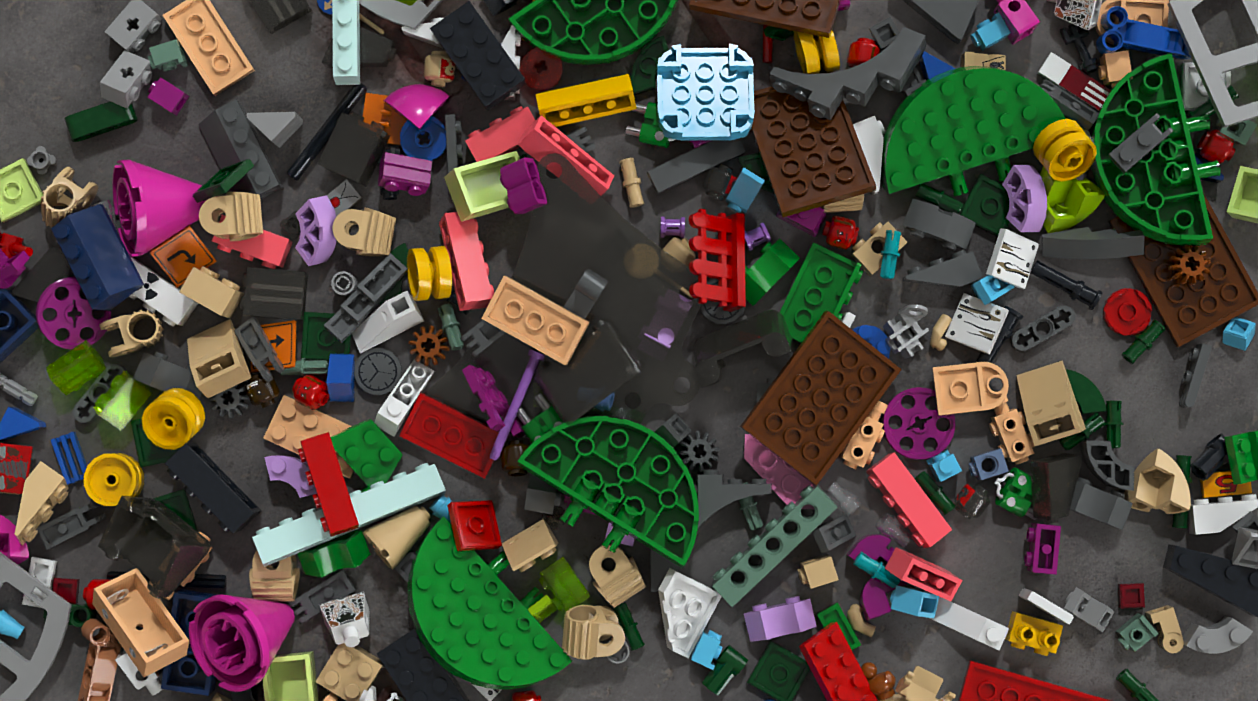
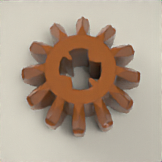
(1187, 273)
(424, 338)

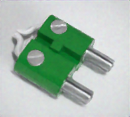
(650, 130)
(540, 424)
(1016, 493)

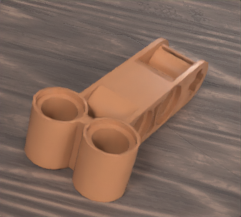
(100, 662)

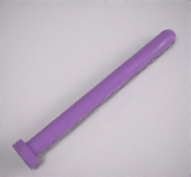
(516, 403)

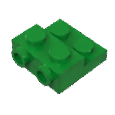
(1243, 456)

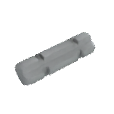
(17, 390)

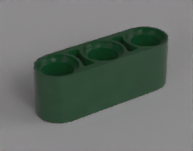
(99, 120)

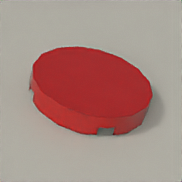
(1127, 312)

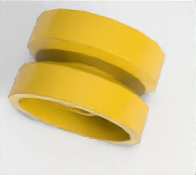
(816, 50)
(1064, 150)
(429, 273)
(173, 418)
(99, 480)

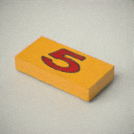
(1222, 485)

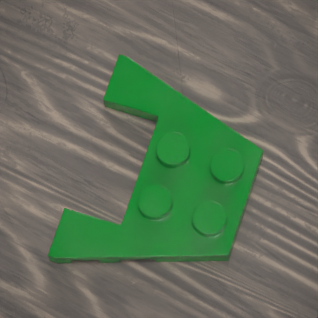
(367, 452)

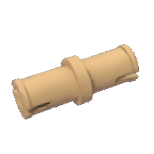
(631, 182)

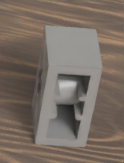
(122, 30)
(126, 79)

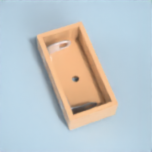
(128, 604)

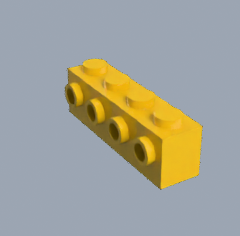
(587, 100)

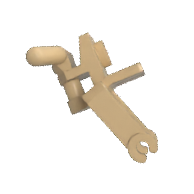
(919, 686)

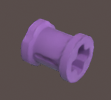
(680, 223)
(757, 236)

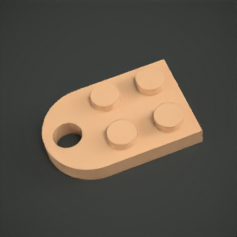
(1144, 11)
(966, 387)

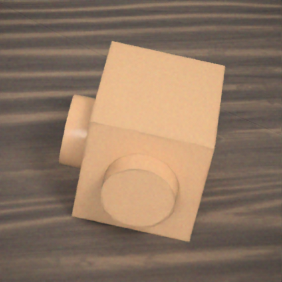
(1114, 67)

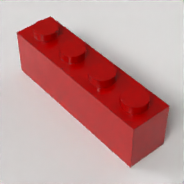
(329, 484)

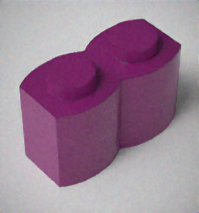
(523, 186)

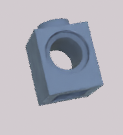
(998, 464)

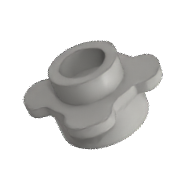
(34, 160)

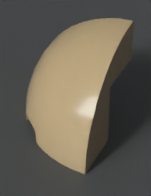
(1159, 485)

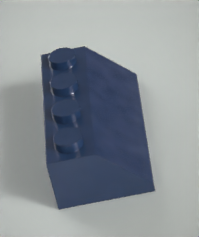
(97, 257)

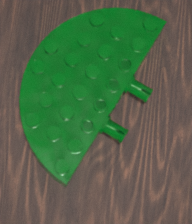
(591, 29)
(961, 123)
(1164, 188)
(622, 477)
(474, 619)

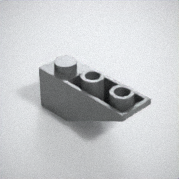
(952, 273)

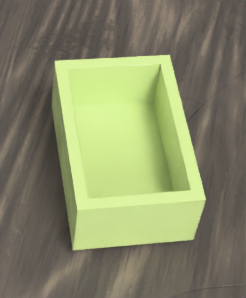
(478, 187)
(1244, 197)
(291, 678)

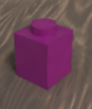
(167, 96)

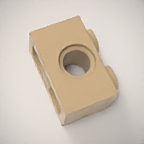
(864, 254)
(817, 571)

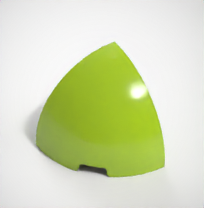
(1069, 201)

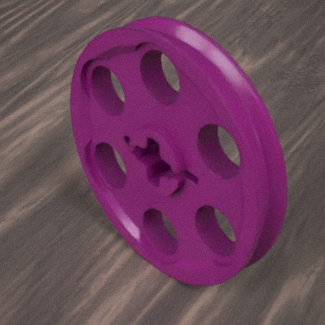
(63, 320)
(917, 436)

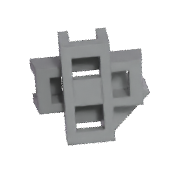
(899, 332)

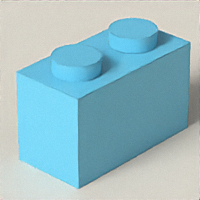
(914, 601)

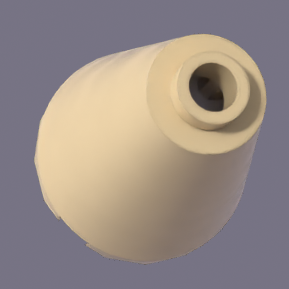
(397, 534)

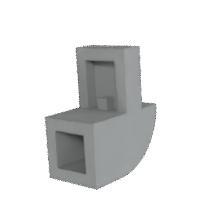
(1088, 609)

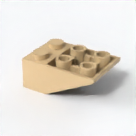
(217, 359)
(1049, 403)
(40, 494)
(530, 544)

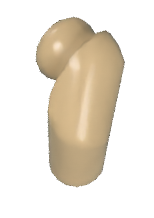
(938, 331)
(857, 622)

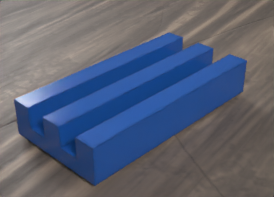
(61, 460)

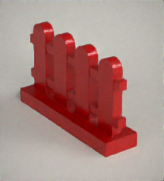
(731, 259)

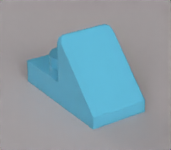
(990, 288)

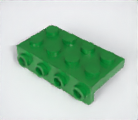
(819, 287)

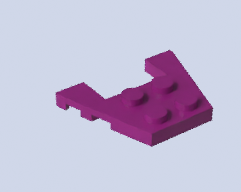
(492, 399)

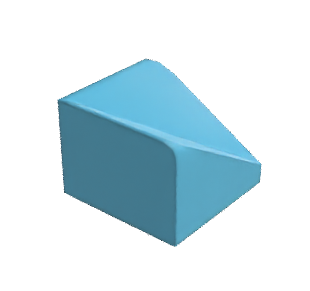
(1239, 333)

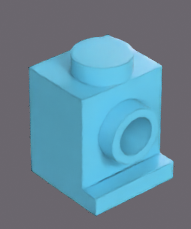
(990, 32)
(943, 465)
(707, 649)

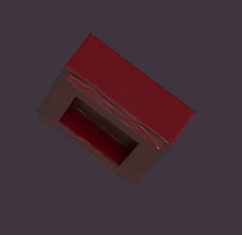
(67, 589)
(1131, 595)

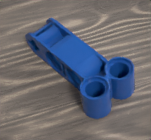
(1140, 36)

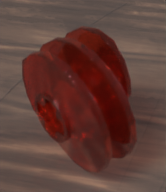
(546, 79)

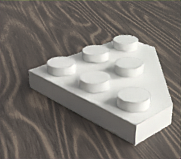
(685, 610)

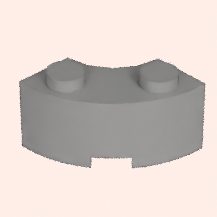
(1216, 638)

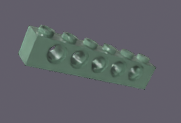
(735, 591)

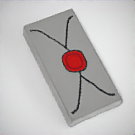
(343, 197)

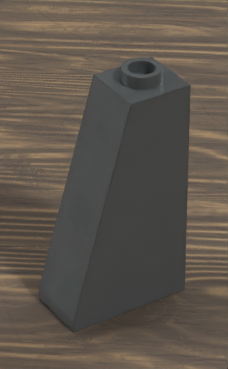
(947, 16)

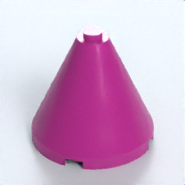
(151, 205)
(238, 638)

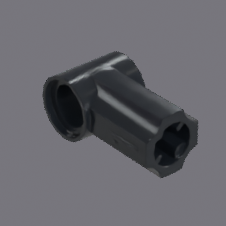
(1211, 458)

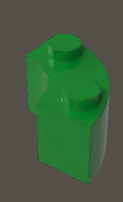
(768, 269)
(336, 554)

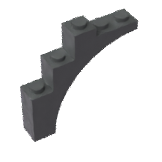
(857, 84)
(711, 497)

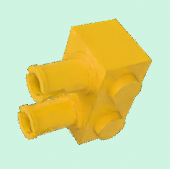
(1033, 632)

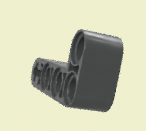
(586, 293)

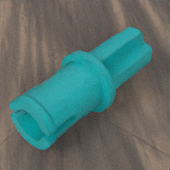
(890, 254)
(876, 569)

